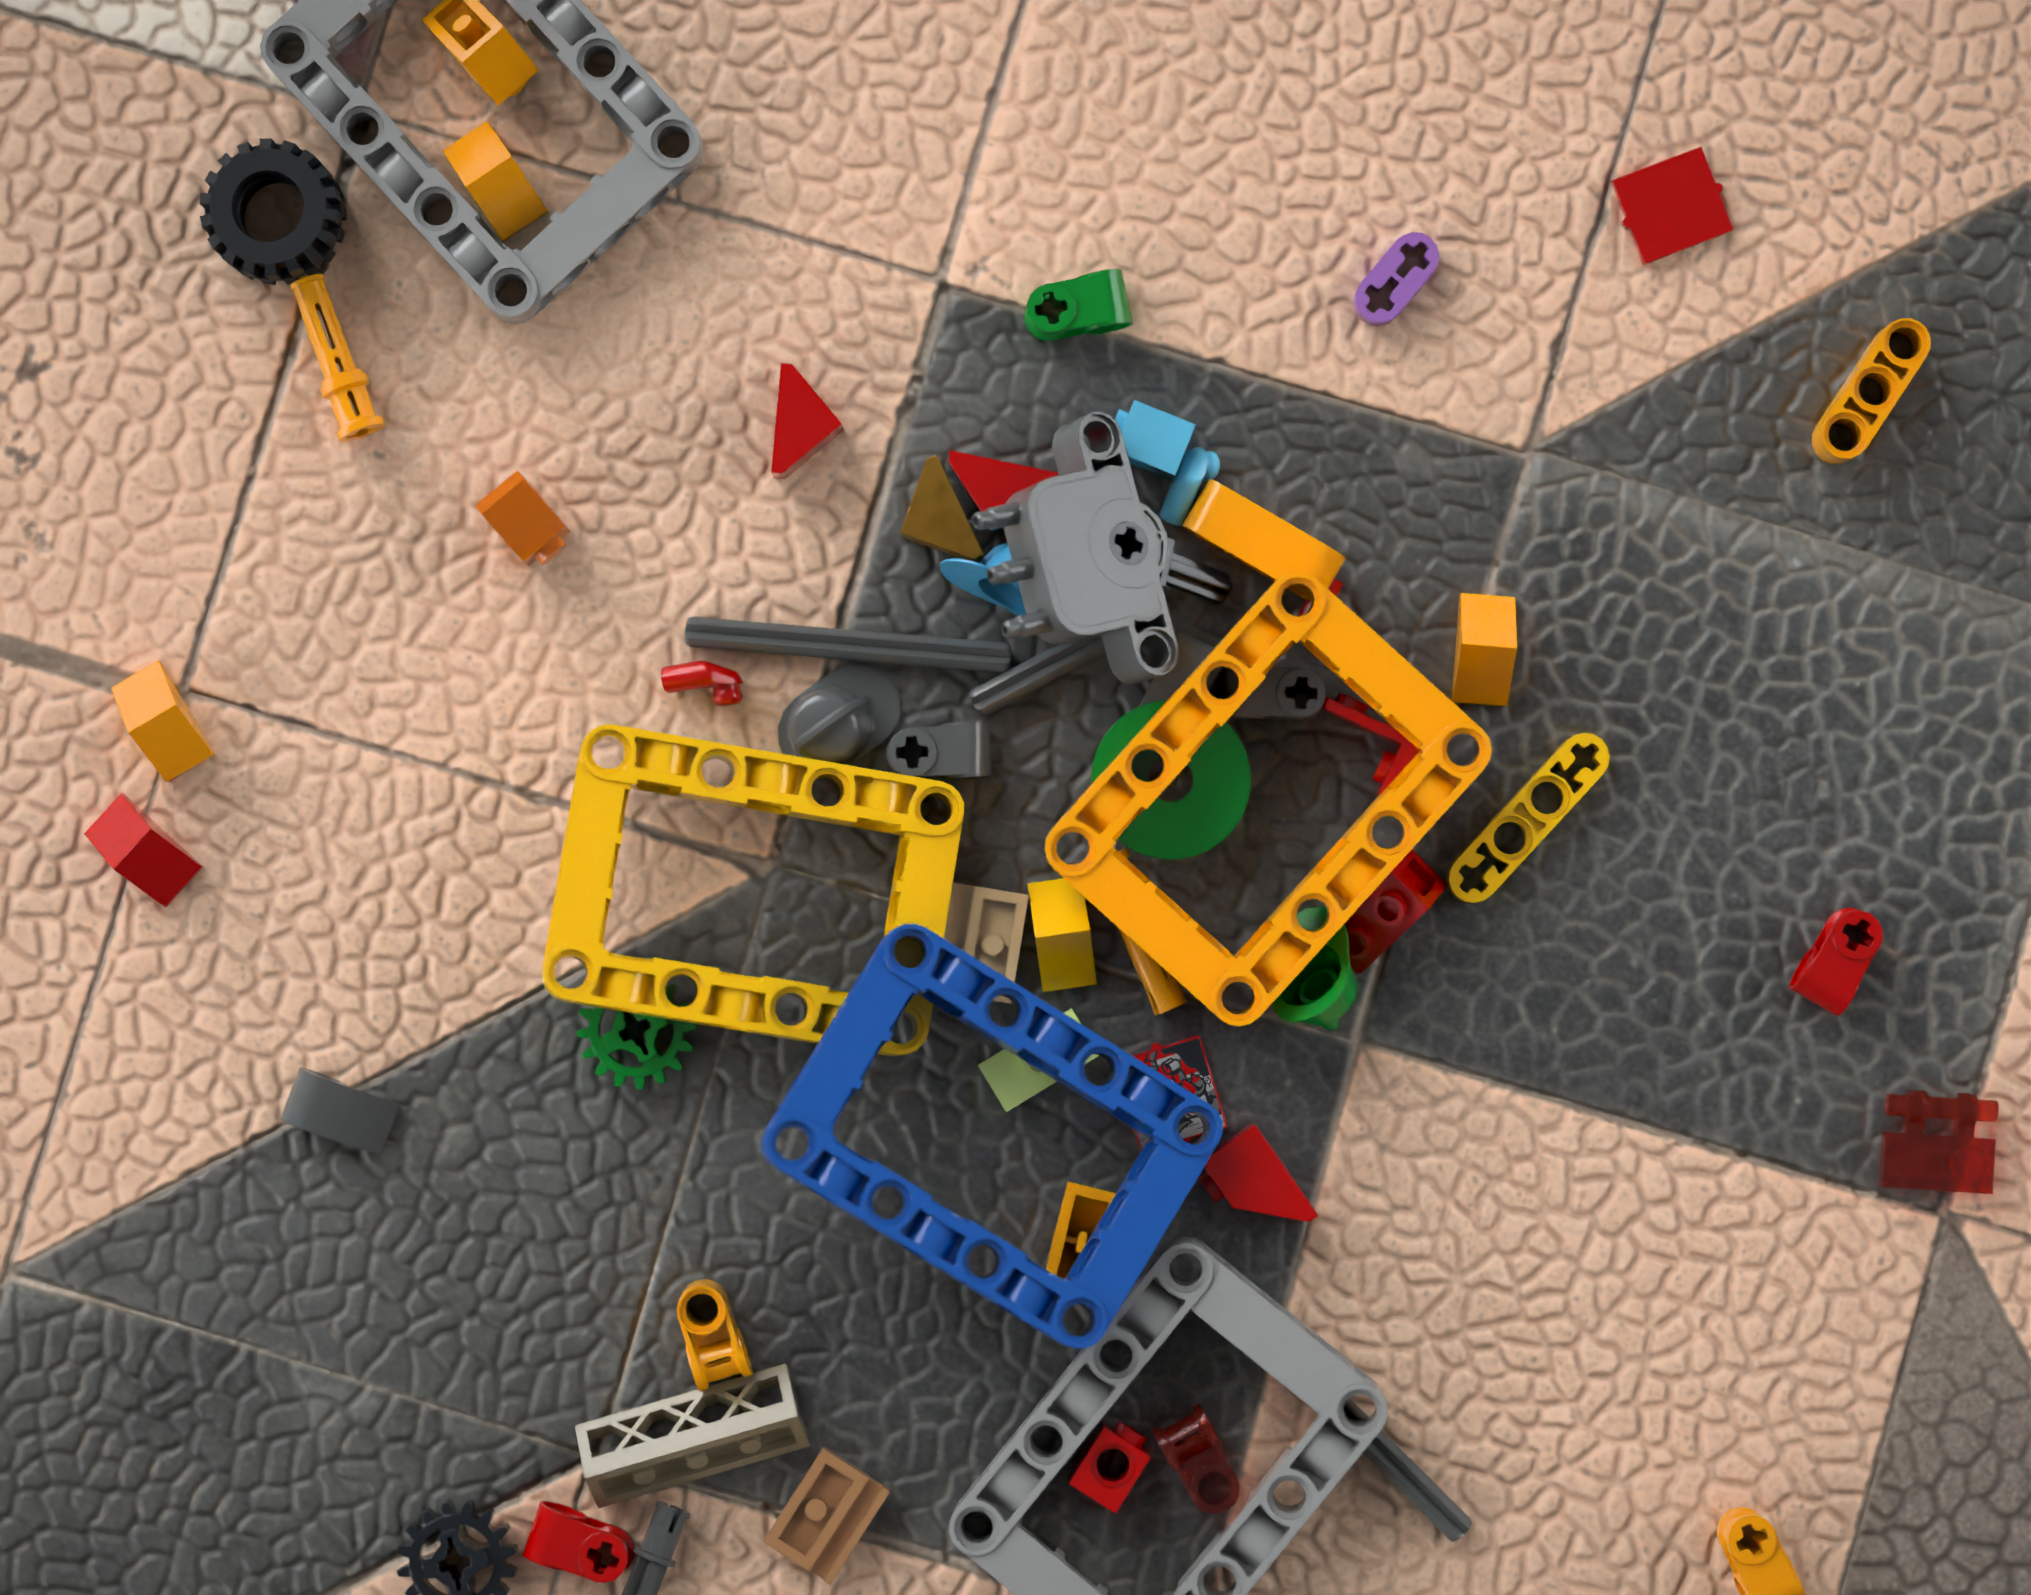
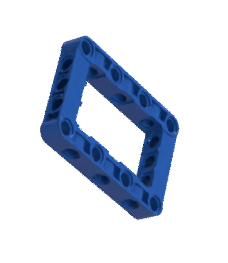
(1055, 1047)

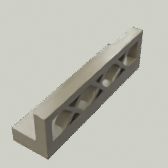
(692, 1446)

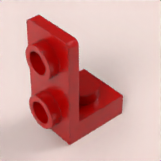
(1390, 764)
(1391, 910)

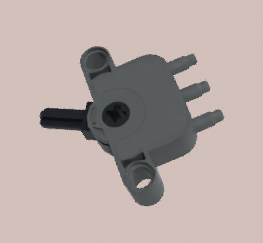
(1096, 556)

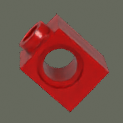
(1106, 1489)

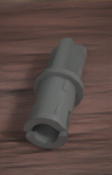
(656, 1550)

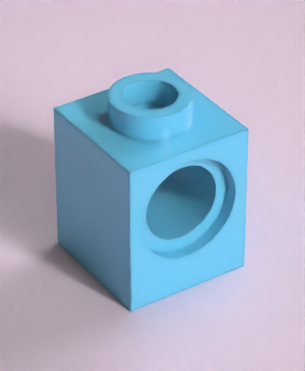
(1154, 438)

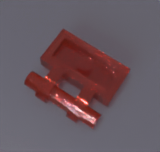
(1933, 1160)

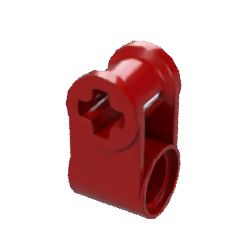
(1832, 970)
(568, 1540)

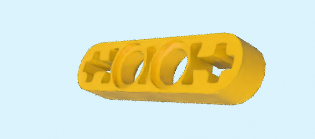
(1532, 822)

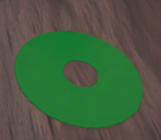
(1205, 813)

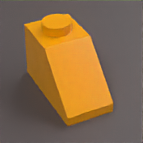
(481, 47)

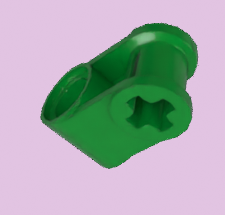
(1089, 303)

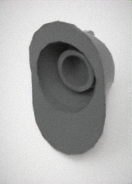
(841, 716)

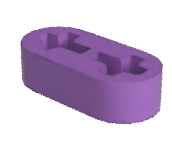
(1386, 270)

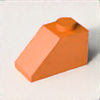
(524, 520)

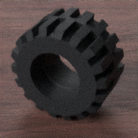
(241, 179)

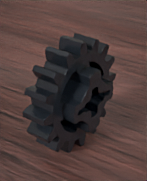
(454, 1532)

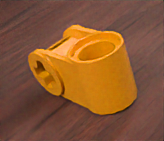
(712, 1338)
(1763, 1564)

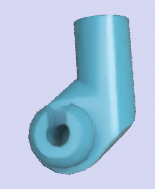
(1193, 468)

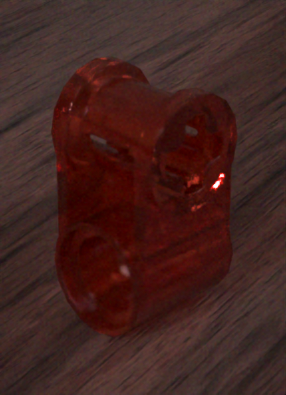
(1197, 1457)

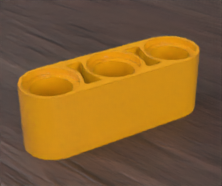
(1892, 375)
(1260, 538)

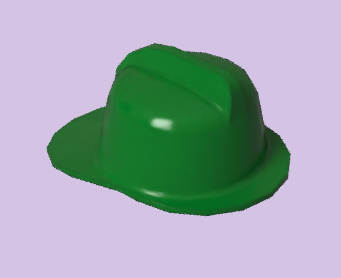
(1325, 984)

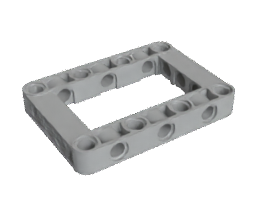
(413, 184)
(1092, 1386)

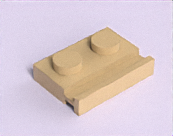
(987, 926)

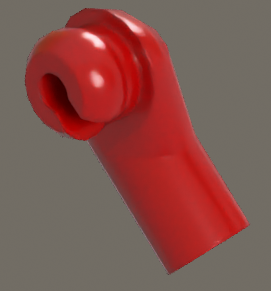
(704, 675)

